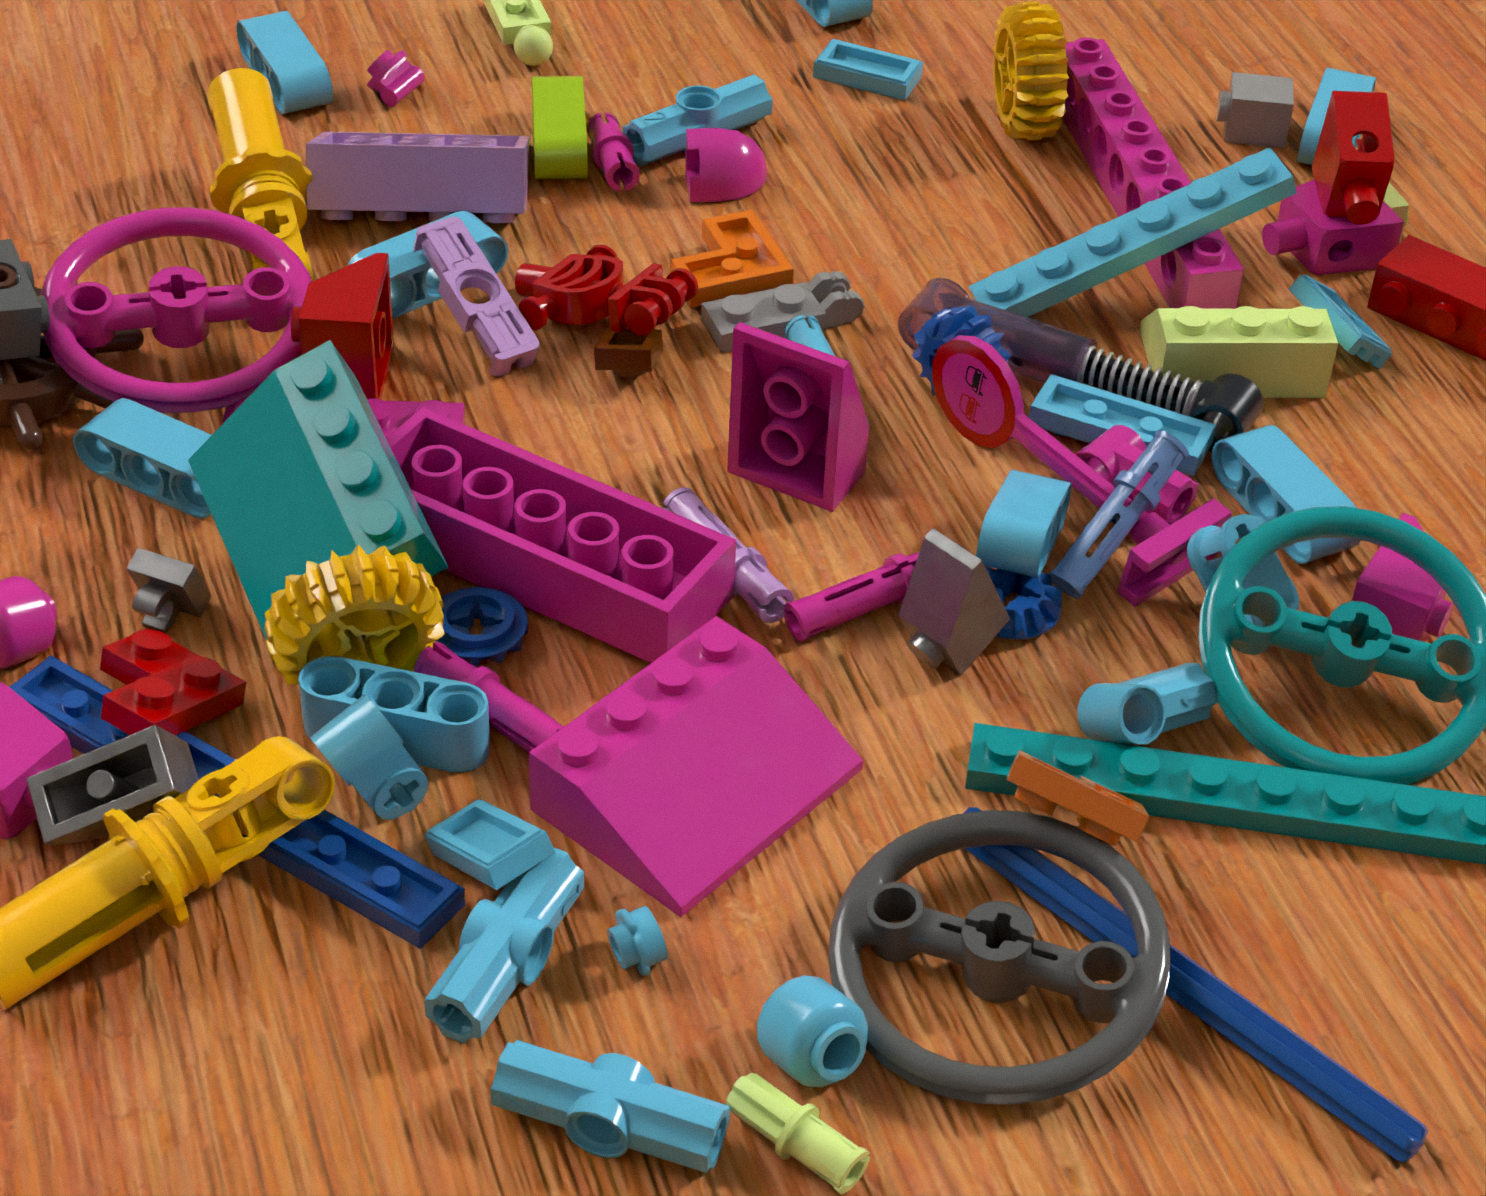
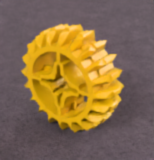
(1030, 71)
(356, 609)

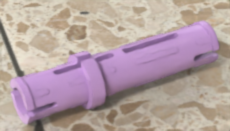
(752, 577)

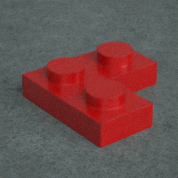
(164, 685)

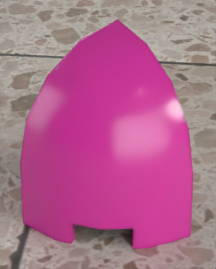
(722, 165)

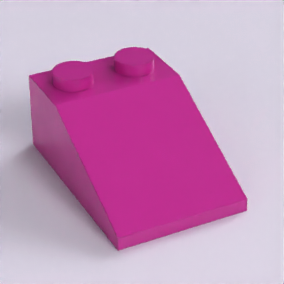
(794, 419)

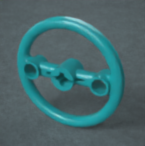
(1330, 642)

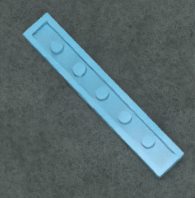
(1138, 236)

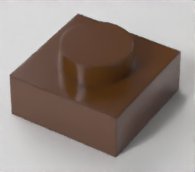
(627, 352)

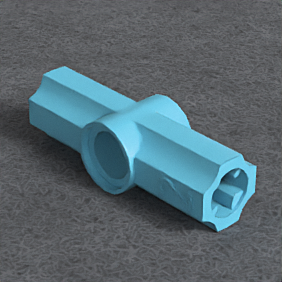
(697, 107)
(503, 947)
(610, 1105)

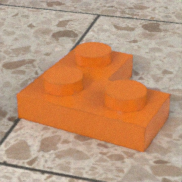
(740, 259)
(1100, 809)

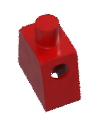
(1348, 178)

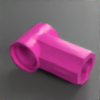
(1118, 451)

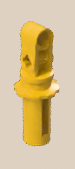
(257, 172)
(158, 862)

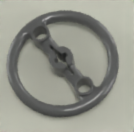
(1003, 956)

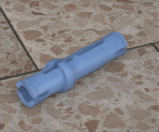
(1159, 459)

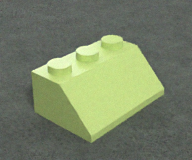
(1277, 349)

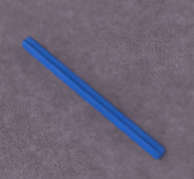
(1217, 1004)

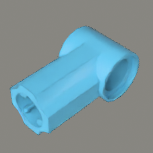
(1146, 705)

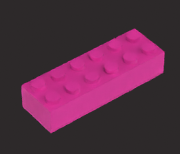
(563, 538)

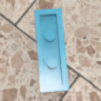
(1088, 412)

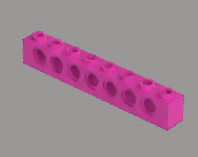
(1139, 167)

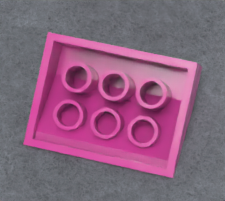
(691, 766)

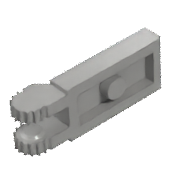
(771, 310)

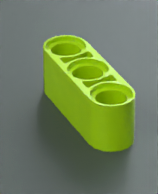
(559, 127)

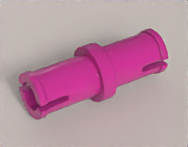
(612, 151)

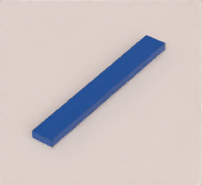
(319, 851)

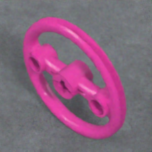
(175, 307)

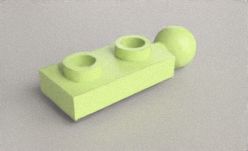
(524, 26)

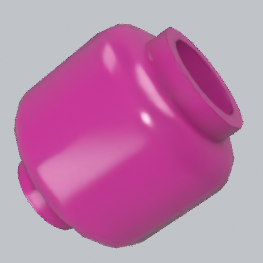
(25, 621)

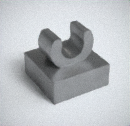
(165, 589)

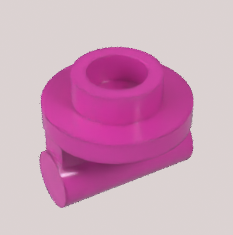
(394, 77)

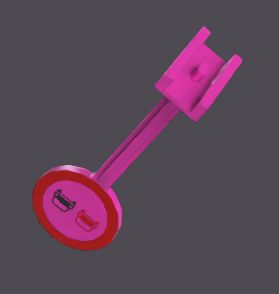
(987, 409)

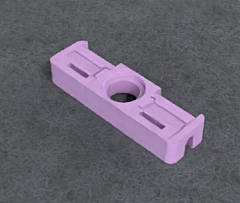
(462, 265)

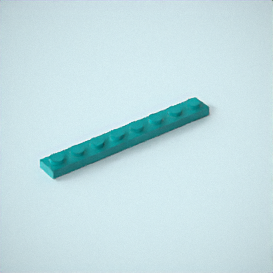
(1248, 793)

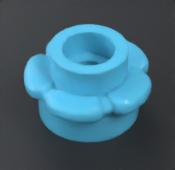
(637, 940)

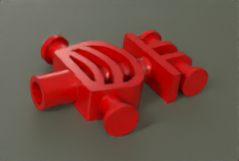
(594, 287)

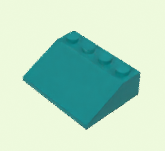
(307, 476)

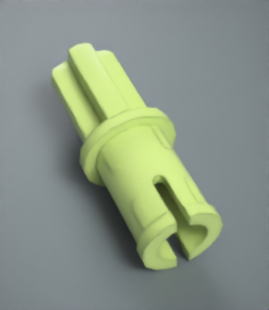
(798, 1132)

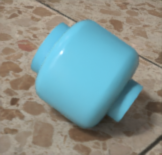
(812, 1031)

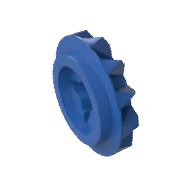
(1034, 610)
(499, 614)

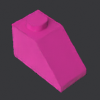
(1404, 593)

